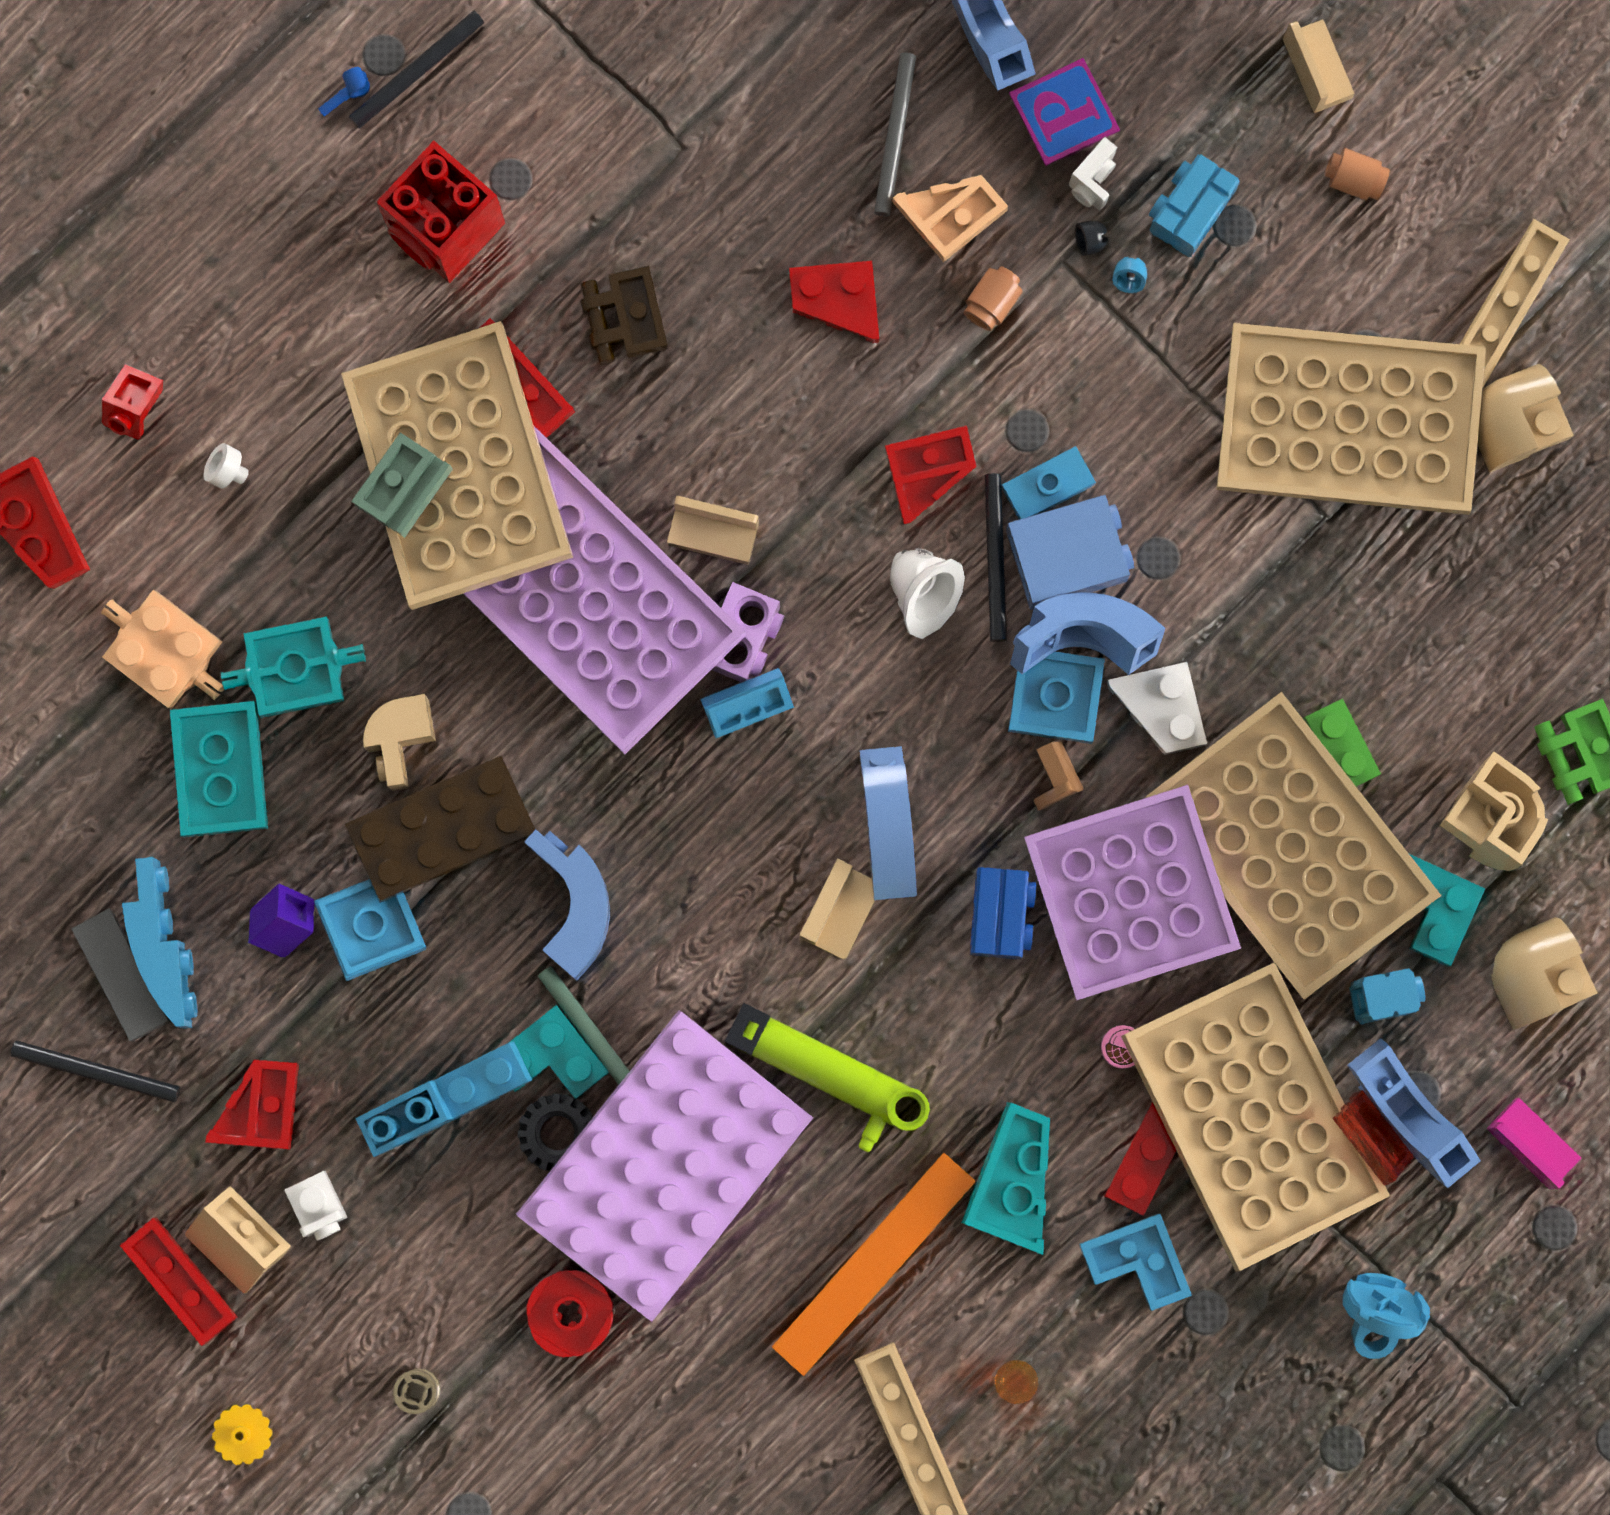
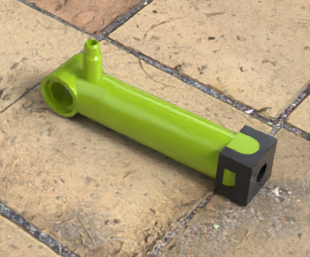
(827, 1071)

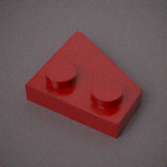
(838, 296)
(928, 468)

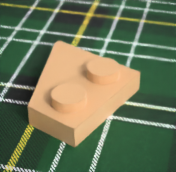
(951, 213)

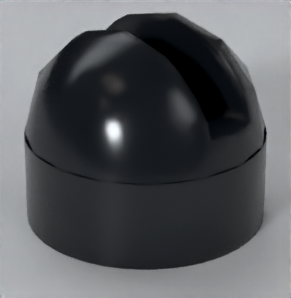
(1089, 237)

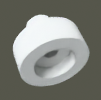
(224, 467)

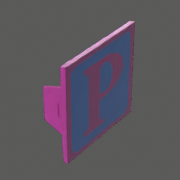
(1064, 112)

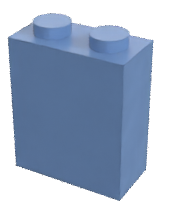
(1070, 550)

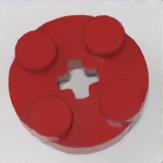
(545, 1318)

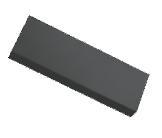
(118, 974)

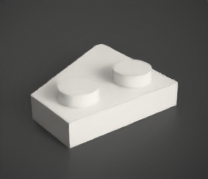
(1164, 706)

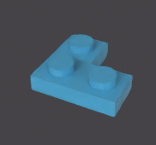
(1141, 1248)

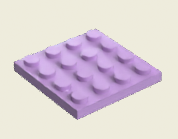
(1132, 892)

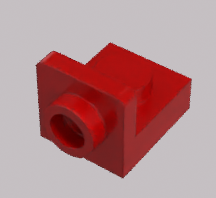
(130, 401)

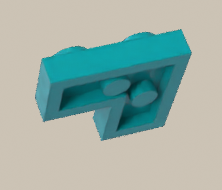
(1447, 916)
(558, 1044)

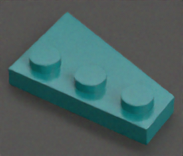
(1012, 1181)

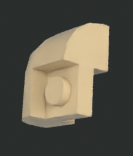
(1520, 417)
(1498, 814)
(1540, 973)

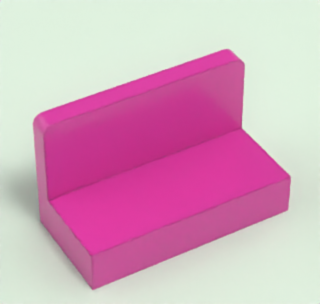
(1534, 1143)

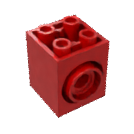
(440, 212)

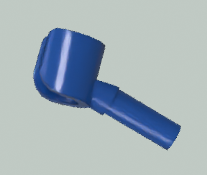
(356, 86)

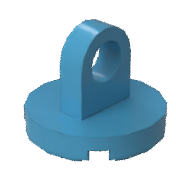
(1386, 1308)

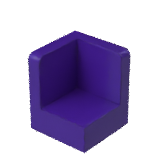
(281, 921)

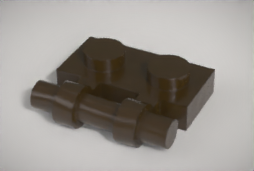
(637, 313)

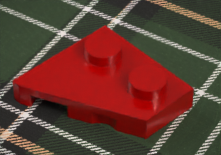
(260, 1108)

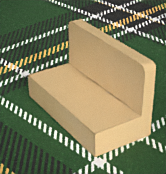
(1317, 65)
(713, 530)
(839, 910)
(236, 1239)

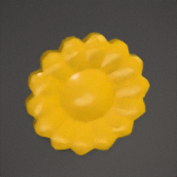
(242, 1434)

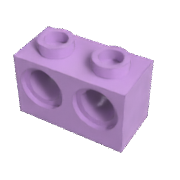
(735, 602)

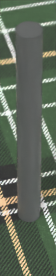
(895, 134)

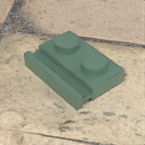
(402, 485)

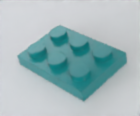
(218, 769)

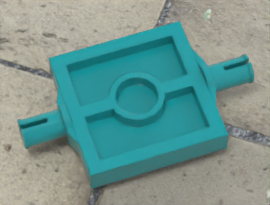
(293, 667)

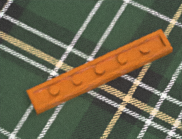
(873, 1264)

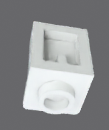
(1095, 167)
(316, 1206)

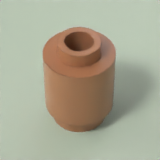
(1356, 174)
(993, 298)

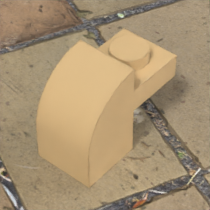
(391, 728)

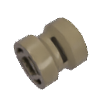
(424, 1388)

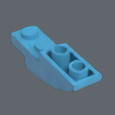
(159, 961)
(443, 1099)

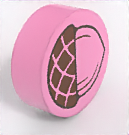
(1114, 1049)

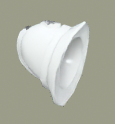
(926, 589)

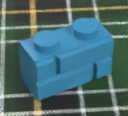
(1193, 204)
(1386, 995)

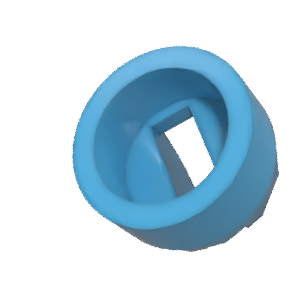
(1130, 284)

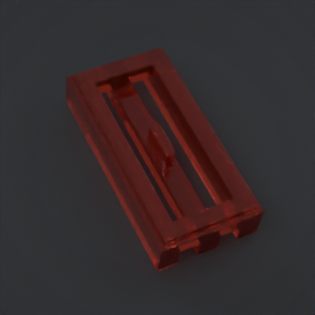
(1370, 1140)

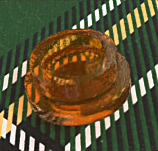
(1016, 1382)

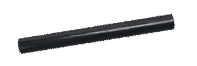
(416, 69)
(995, 557)
(95, 1071)

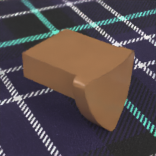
(1060, 773)

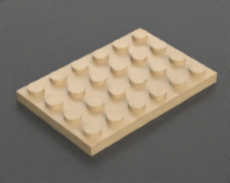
(1351, 418)
(498, 502)
(1299, 847)
(1253, 1116)

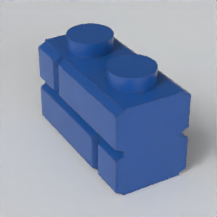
(1001, 913)

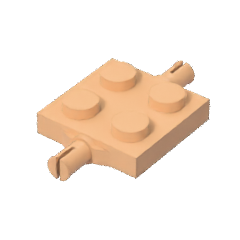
(162, 649)

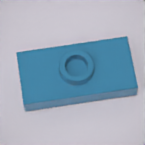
(1048, 484)
(747, 703)

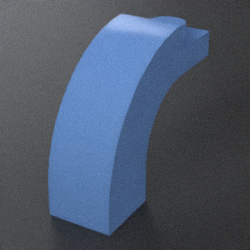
(995, 41)
(1092, 622)
(888, 823)
(589, 915)
(1413, 1118)

